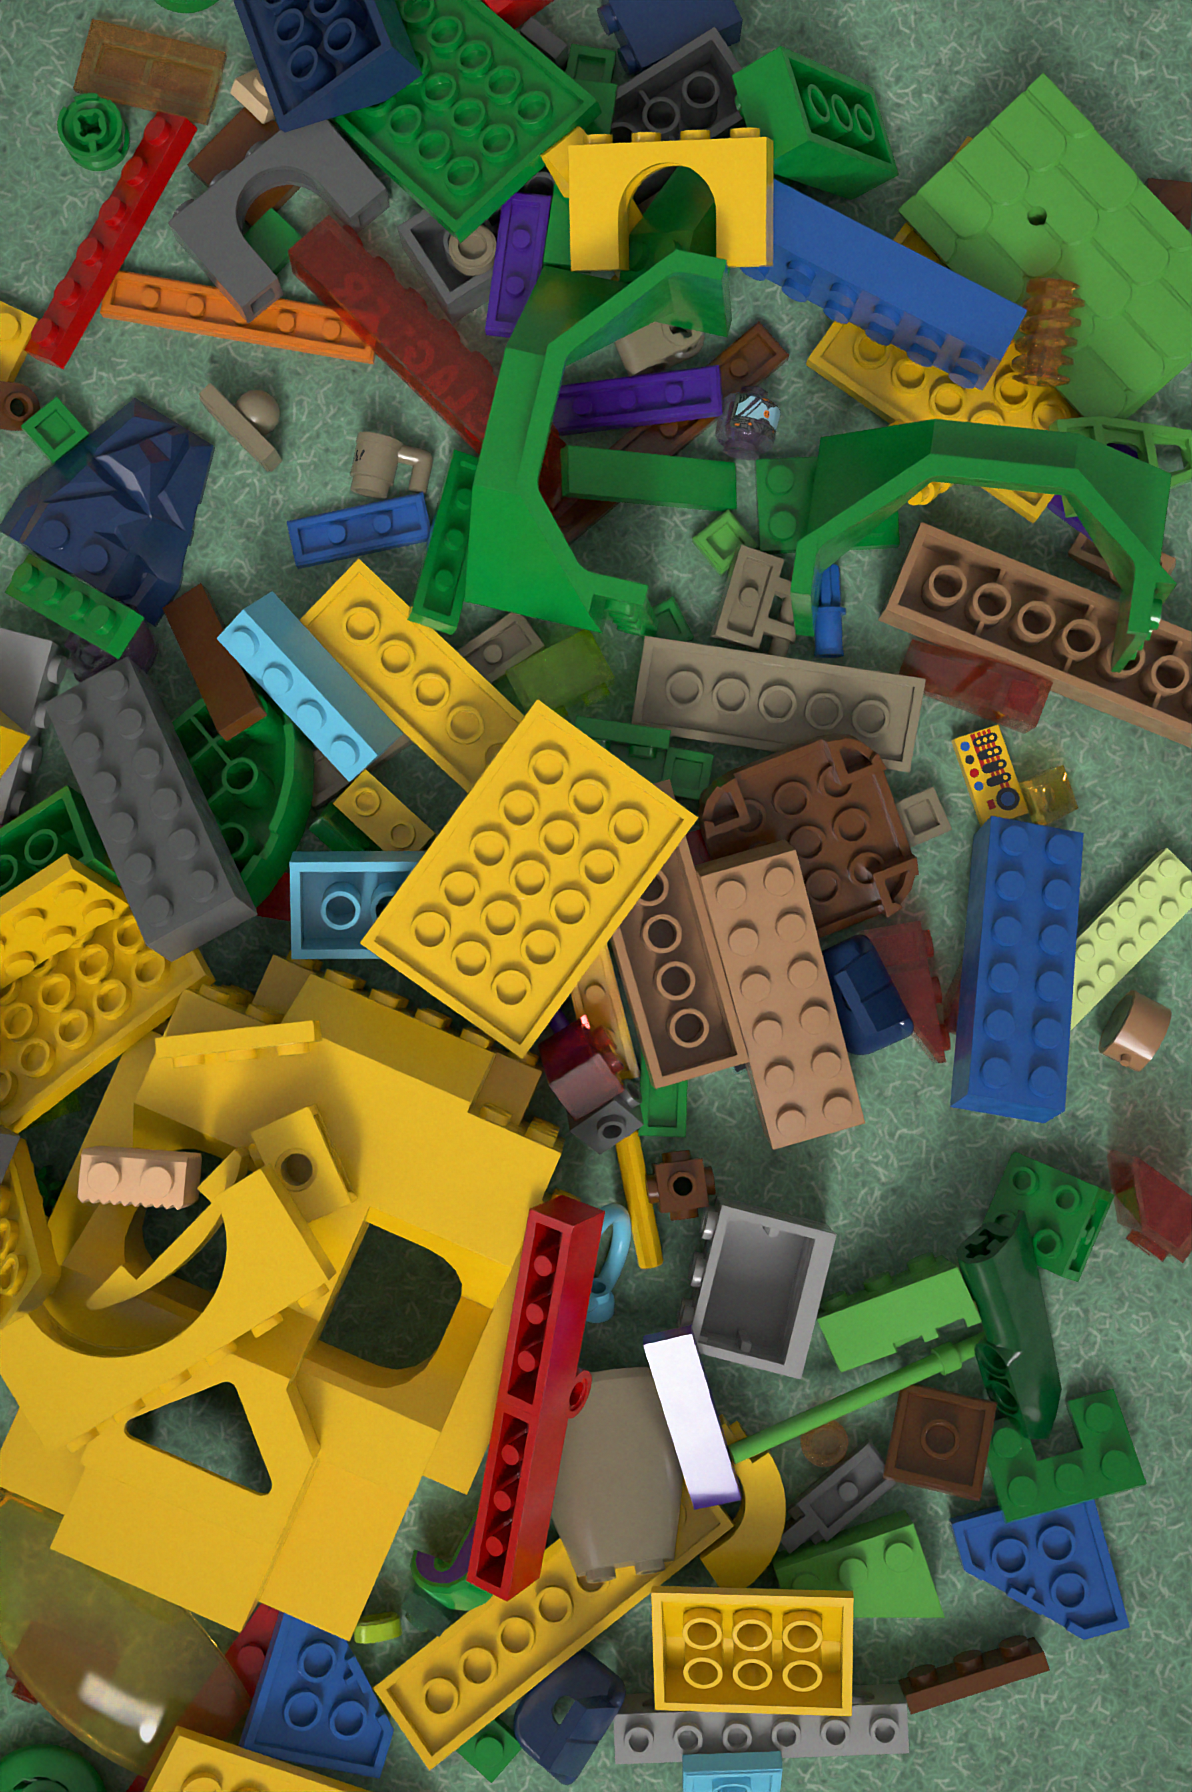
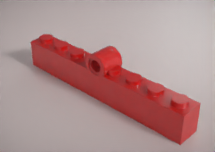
(536, 1395)

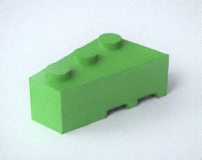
(894, 1311)
(875, 1561)

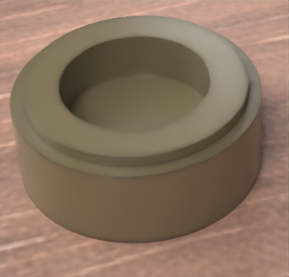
(475, 253)

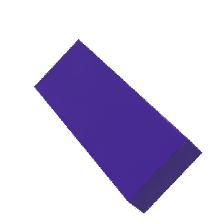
(517, 259)

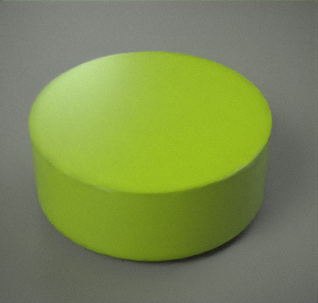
(378, 1627)

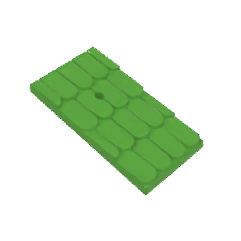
(1059, 203)

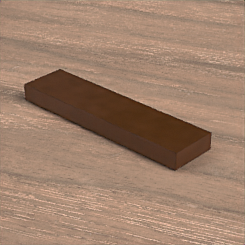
(217, 673)

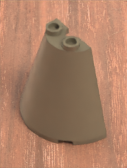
(619, 1479)

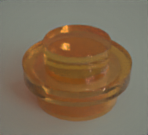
(825, 1444)

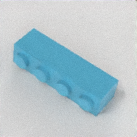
(309, 685)

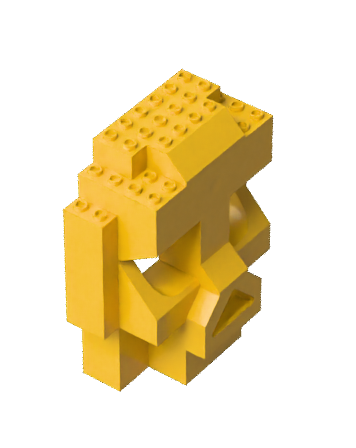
(434, 1156)

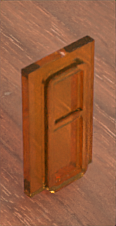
(150, 71)

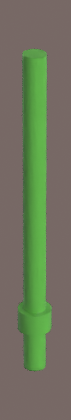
(943, 1359)

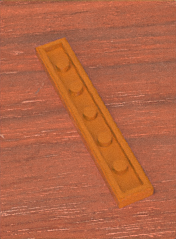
(208, 312)

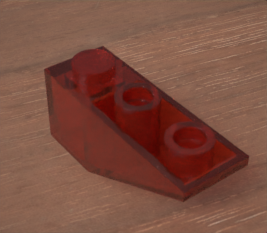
(905, 955)

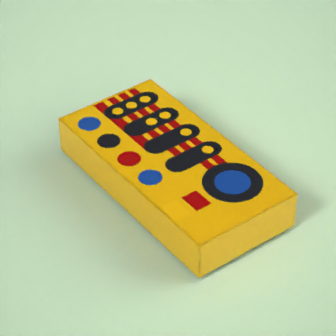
(989, 775)

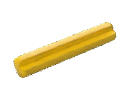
(640, 1211)

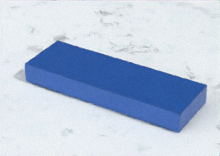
(359, 530)

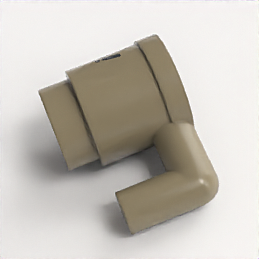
(377, 462)

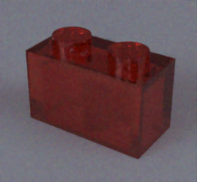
(582, 1066)

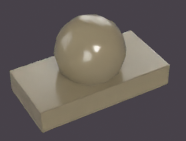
(251, 419)

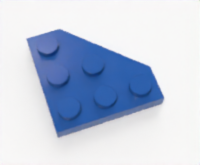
(1046, 1563)
(316, 1704)

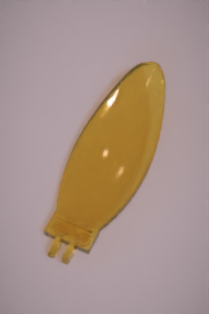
(106, 1653)

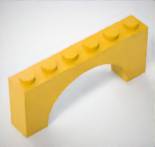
(76, 1384)

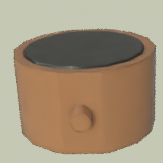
(1135, 1030)

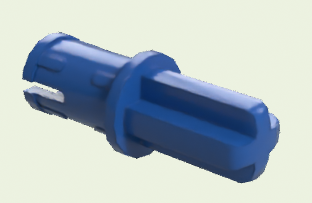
(829, 616)

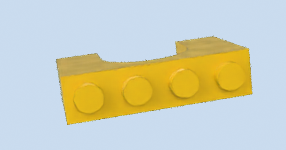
(608, 174)

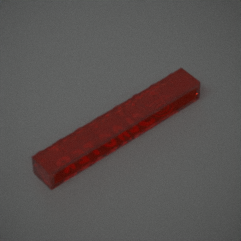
(411, 340)

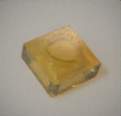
(1048, 795)

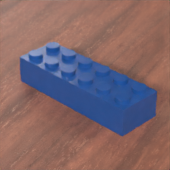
(887, 290)
(1018, 971)

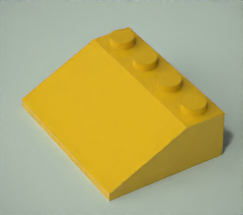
(752, 1650)

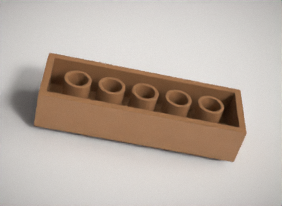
(677, 977)
(780, 994)

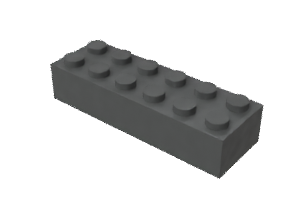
(150, 810)

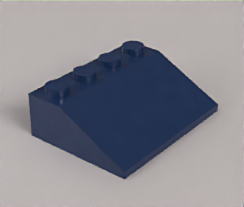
(327, 55)

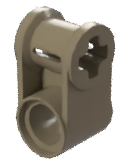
(657, 348)

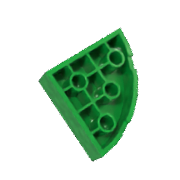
(255, 787)

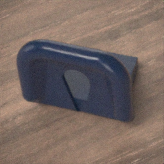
(876, 1008)
(568, 1746)

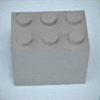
(757, 1285)

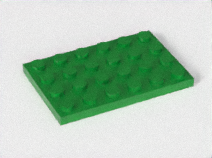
(474, 118)

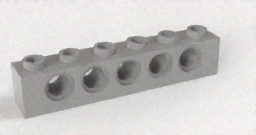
(663, 1736)

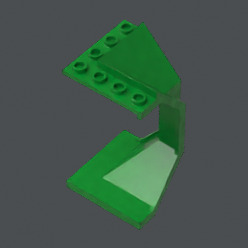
(877, 470)
(514, 545)

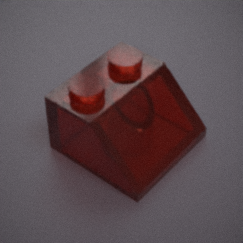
(1150, 1208)

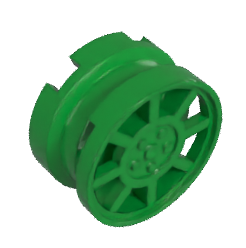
(93, 132)

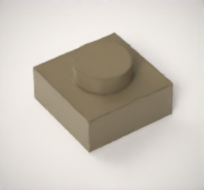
(922, 817)

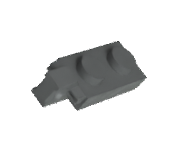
(836, 1497)

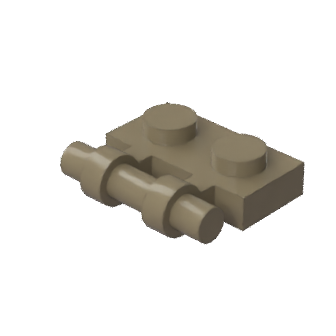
(748, 600)

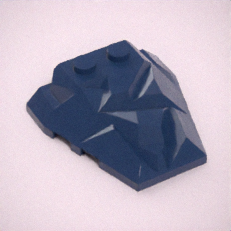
(119, 508)

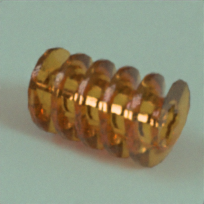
(1046, 331)

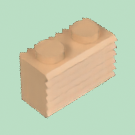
(139, 1177)

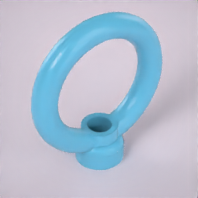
(601, 1298)

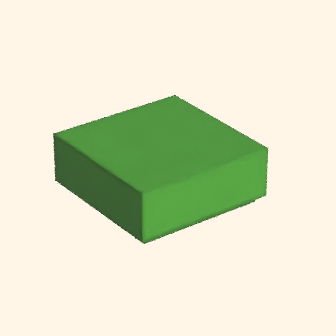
(720, 540)

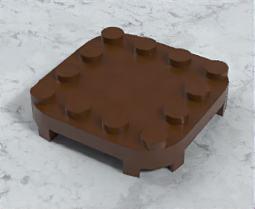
(835, 812)

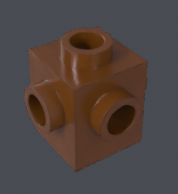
(660, 1185)

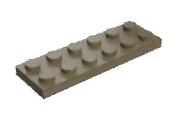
(774, 700)

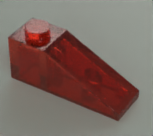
(978, 685)

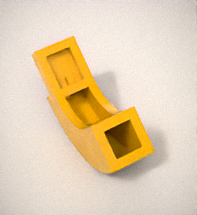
(751, 1543)

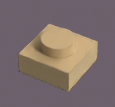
(251, 94)

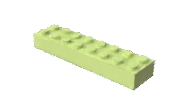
(1128, 928)

